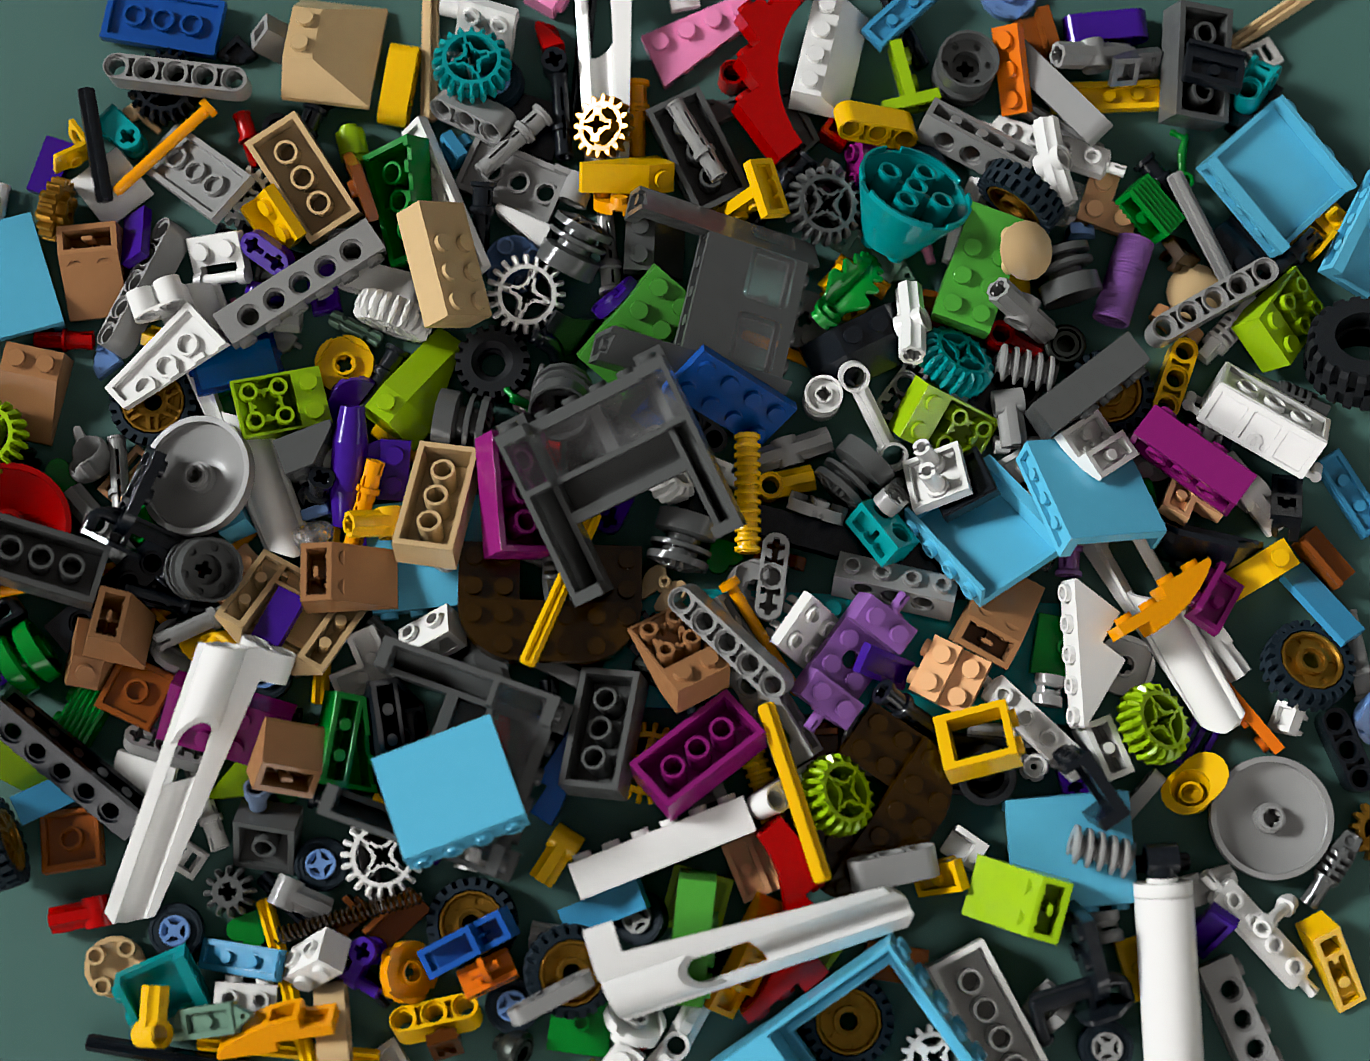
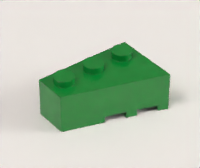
(346, 742)

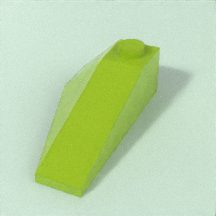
(409, 396)

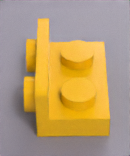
(274, 216)

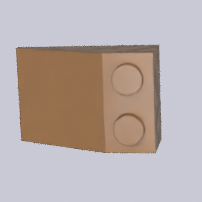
(36, 386)

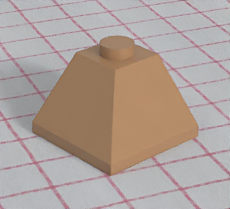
(83, 670)

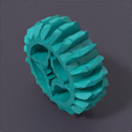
(460, 77)
(956, 362)

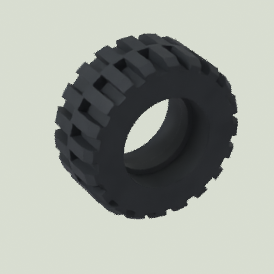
(1327, 365)

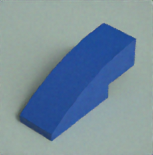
(553, 797)
(468, 942)

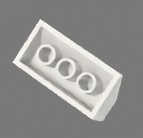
(828, 57)

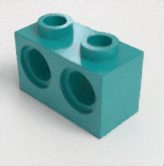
(883, 536)

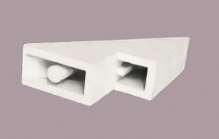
(1087, 660)

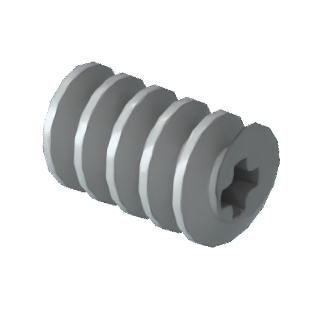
(1026, 367)
(1102, 851)

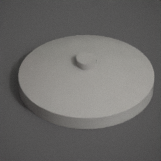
(205, 476)
(1272, 818)

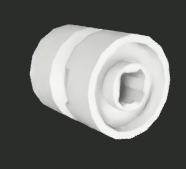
(822, 397)

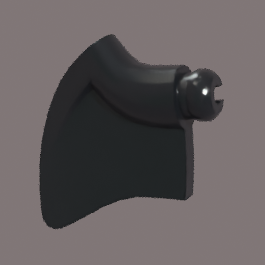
(564, 336)

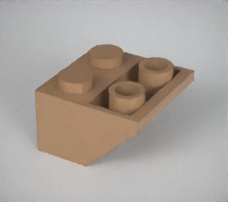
(119, 629)
(287, 758)

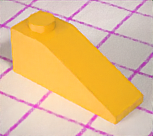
(626, 174)
(1264, 567)
(1331, 960)

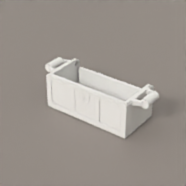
(1263, 421)

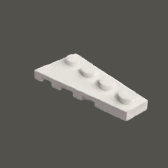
(174, 351)

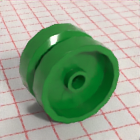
(27, 658)

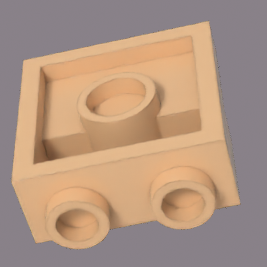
(948, 675)

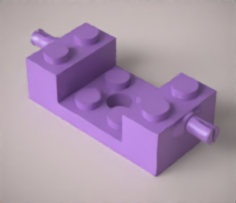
(831, 686)

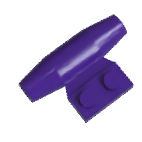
(349, 457)

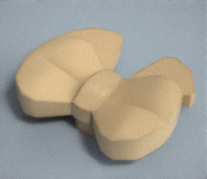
(657, 580)

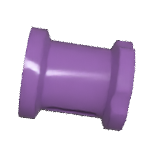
(1069, 566)

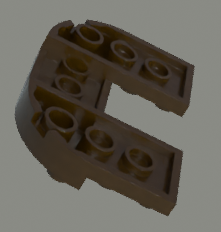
(581, 634)
(911, 805)

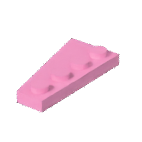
(689, 40)

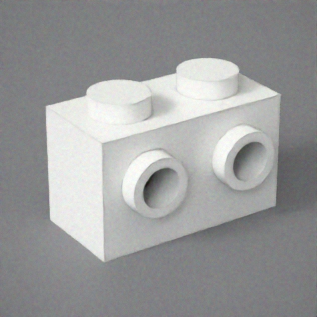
(436, 631)
(1105, 747)
(316, 959)
(248, 994)

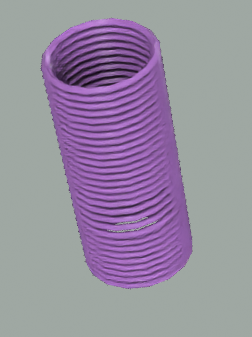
(1123, 286)

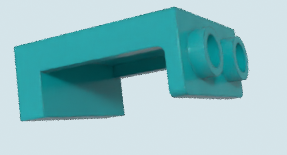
(170, 968)

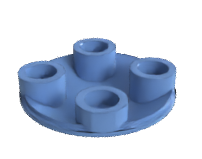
(503, 250)

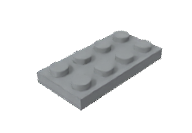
(201, 177)

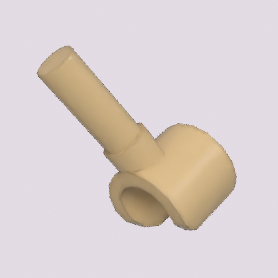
(133, 115)

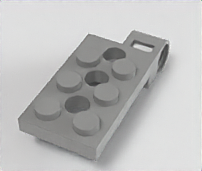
(538, 175)

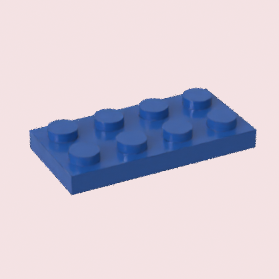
(161, 24)
(733, 395)

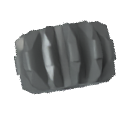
(224, 901)

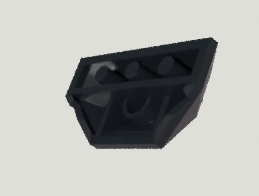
(864, 339)
(1189, 542)
(394, 717)

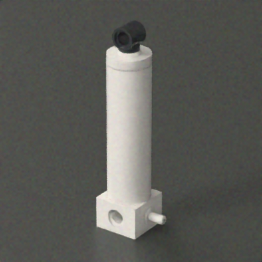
(1167, 958)

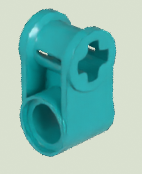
(1257, 80)
(120, 130)

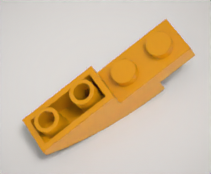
(1166, 602)
(728, 1000)
(279, 1023)

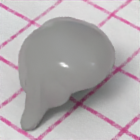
(89, 456)

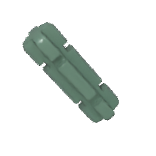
(353, 327)

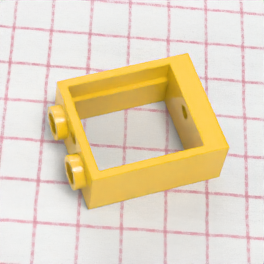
(982, 764)

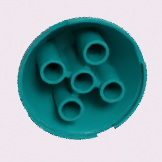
(908, 201)

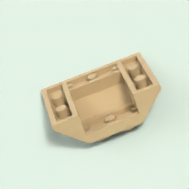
(332, 53)
(314, 637)

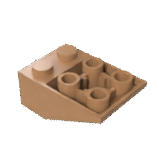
(91, 268)
(347, 578)
(999, 625)
(679, 660)

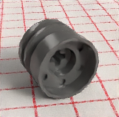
(968, 54)
(575, 245)
(1067, 279)
(556, 384)
(460, 422)
(859, 468)
(684, 535)
(220, 568)

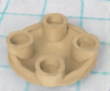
(1025, 250)
(1188, 283)
(107, 959)

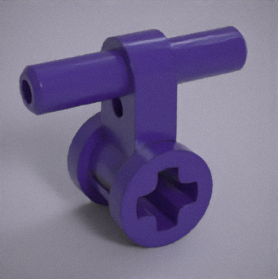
(355, 975)

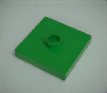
(1047, 646)
(580, 1036)

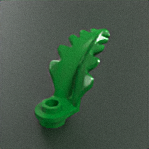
(848, 289)

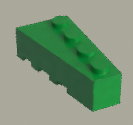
(398, 178)

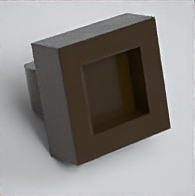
(1180, 252)

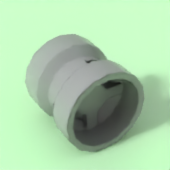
(1047, 697)
(1106, 919)

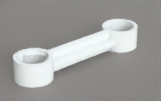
(872, 413)

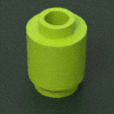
(353, 139)

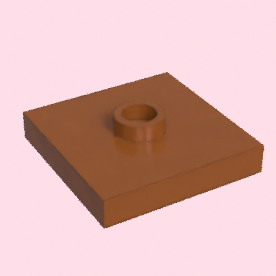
(359, 187)
(135, 694)
(71, 841)

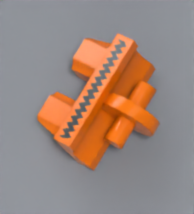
(487, 974)

